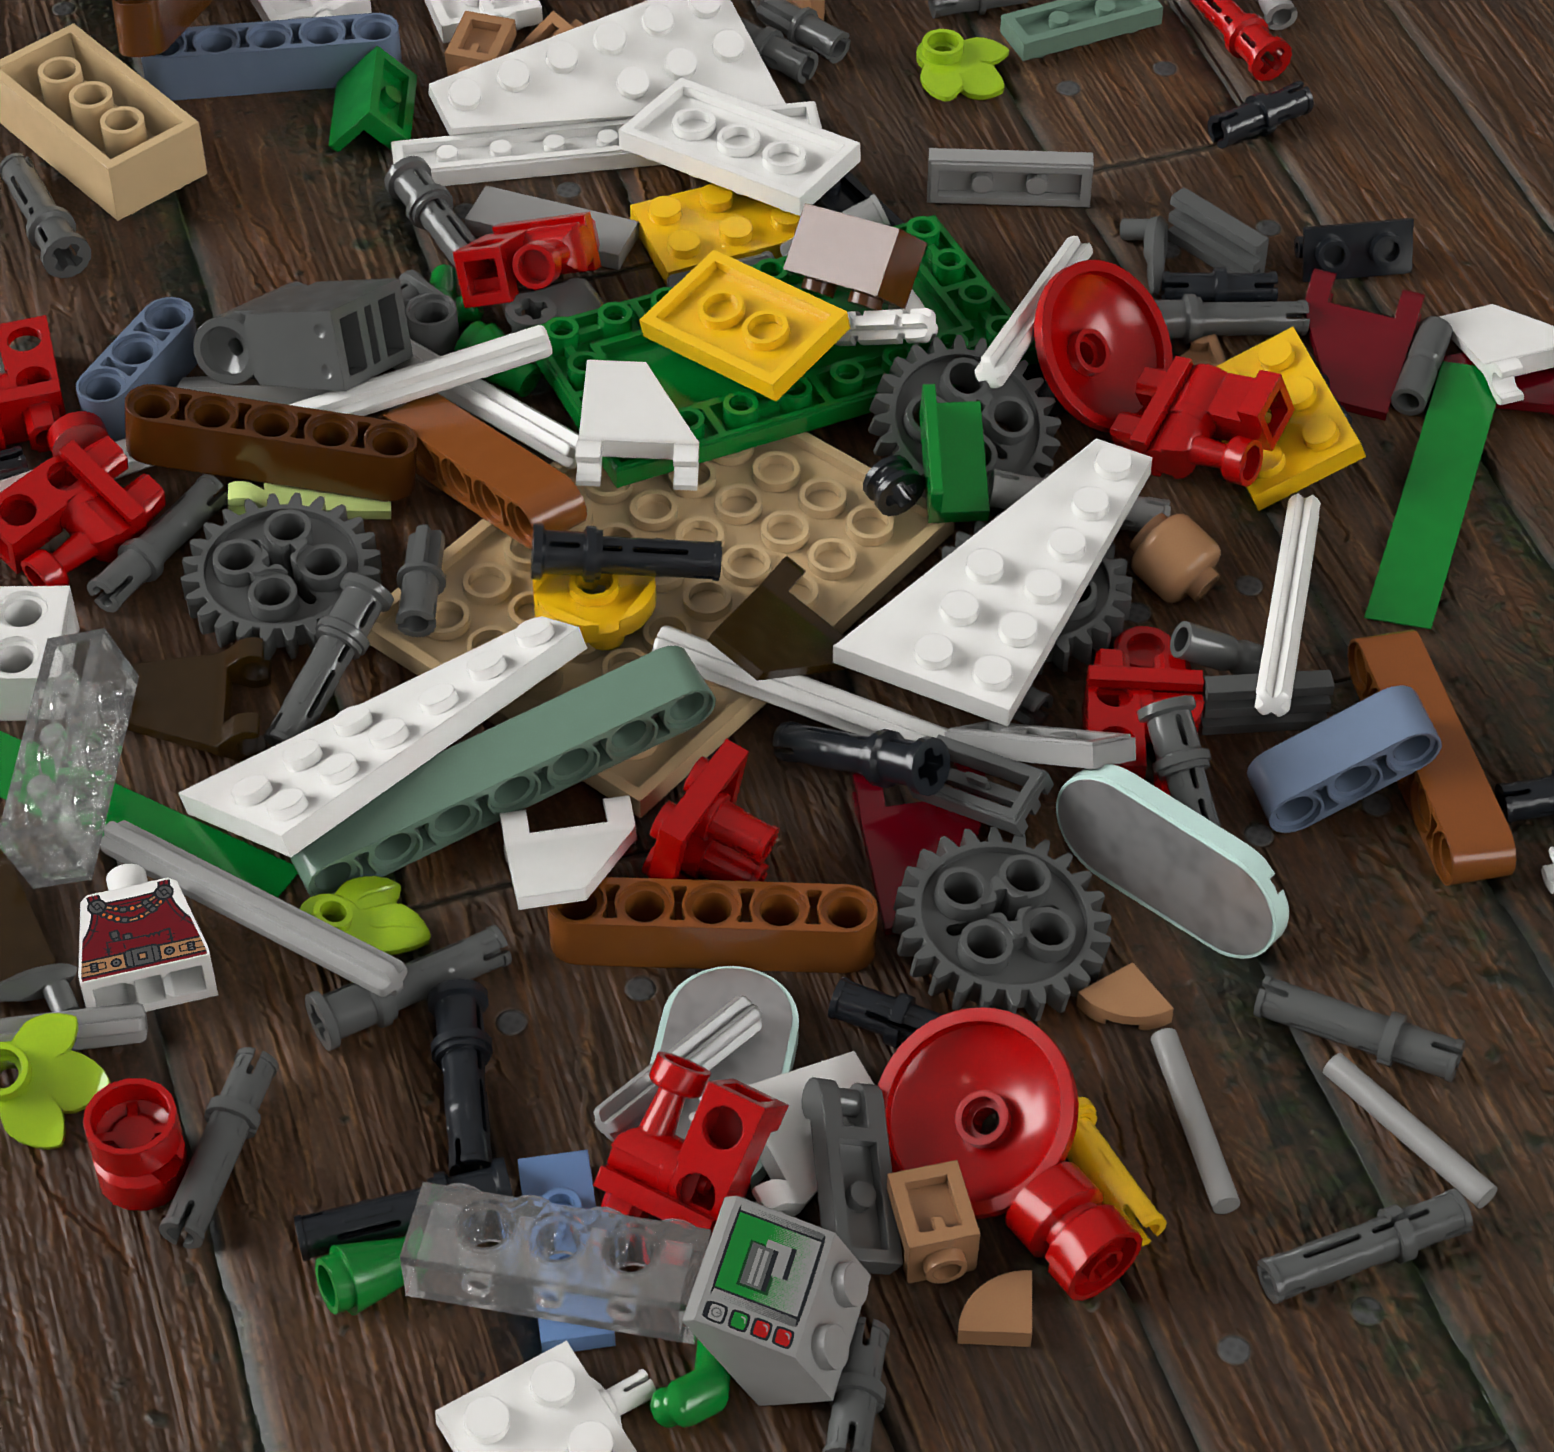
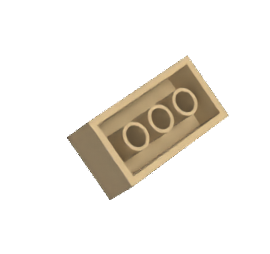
(99, 122)

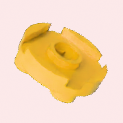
(602, 616)

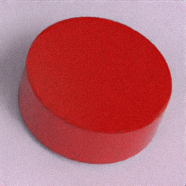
(79, 426)
(1143, 644)

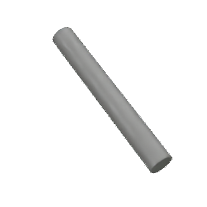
(1195, 1121)
(1410, 1130)

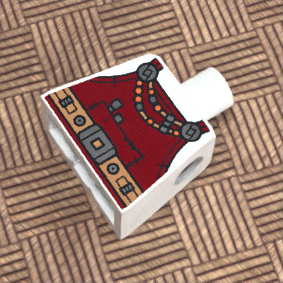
(141, 944)

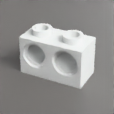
(26, 622)

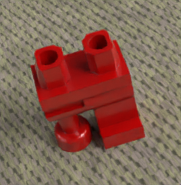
(527, 253)
(29, 387)
(1203, 402)
(84, 500)
(1118, 691)
(689, 1177)

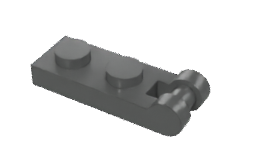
(854, 1170)

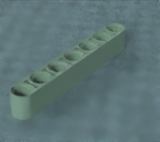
(512, 768)

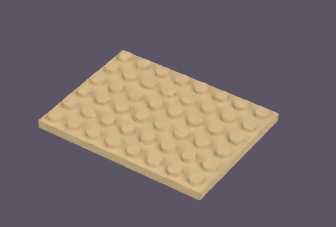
(761, 504)

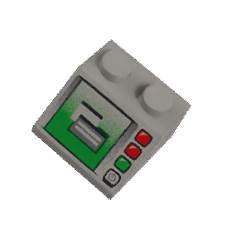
(777, 1303)

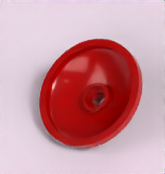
(1095, 339)
(958, 1075)

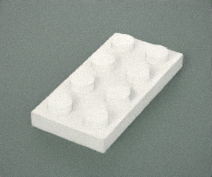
(739, 146)

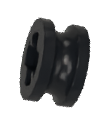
(893, 485)

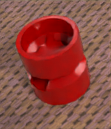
(136, 1143)
(1065, 1222)

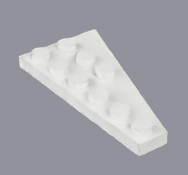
(608, 69)
(997, 603)
(339, 766)

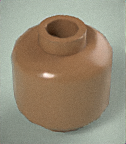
(1175, 558)

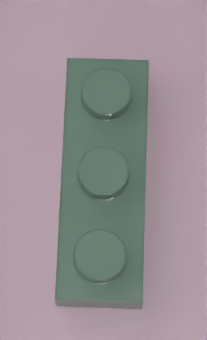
(1075, 23)

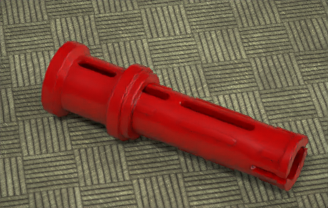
(1251, 49)

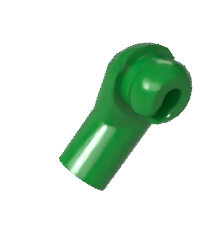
(446, 280)
(693, 1395)

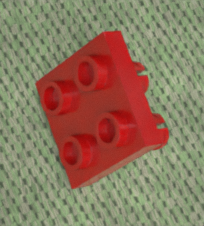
(708, 830)

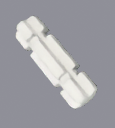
(890, 327)

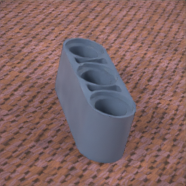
(148, 351)
(1344, 759)

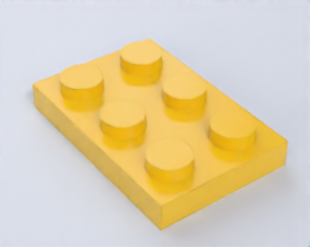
(692, 223)
(745, 324)
(1318, 433)

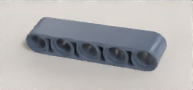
(268, 55)

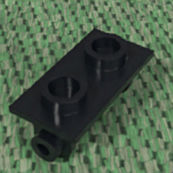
(1357, 248)

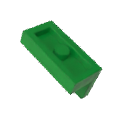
(374, 98)
(953, 459)

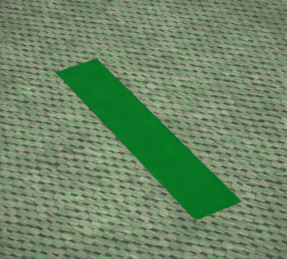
(1434, 499)
(196, 838)

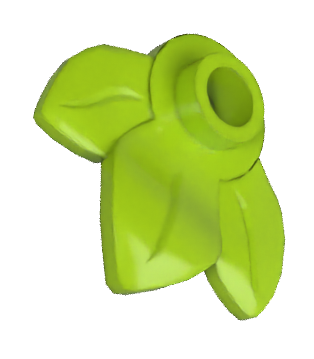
(960, 65)
(370, 913)
(49, 1080)

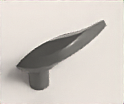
(1155, 237)
(42, 982)

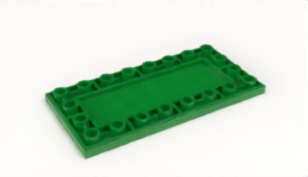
(736, 418)

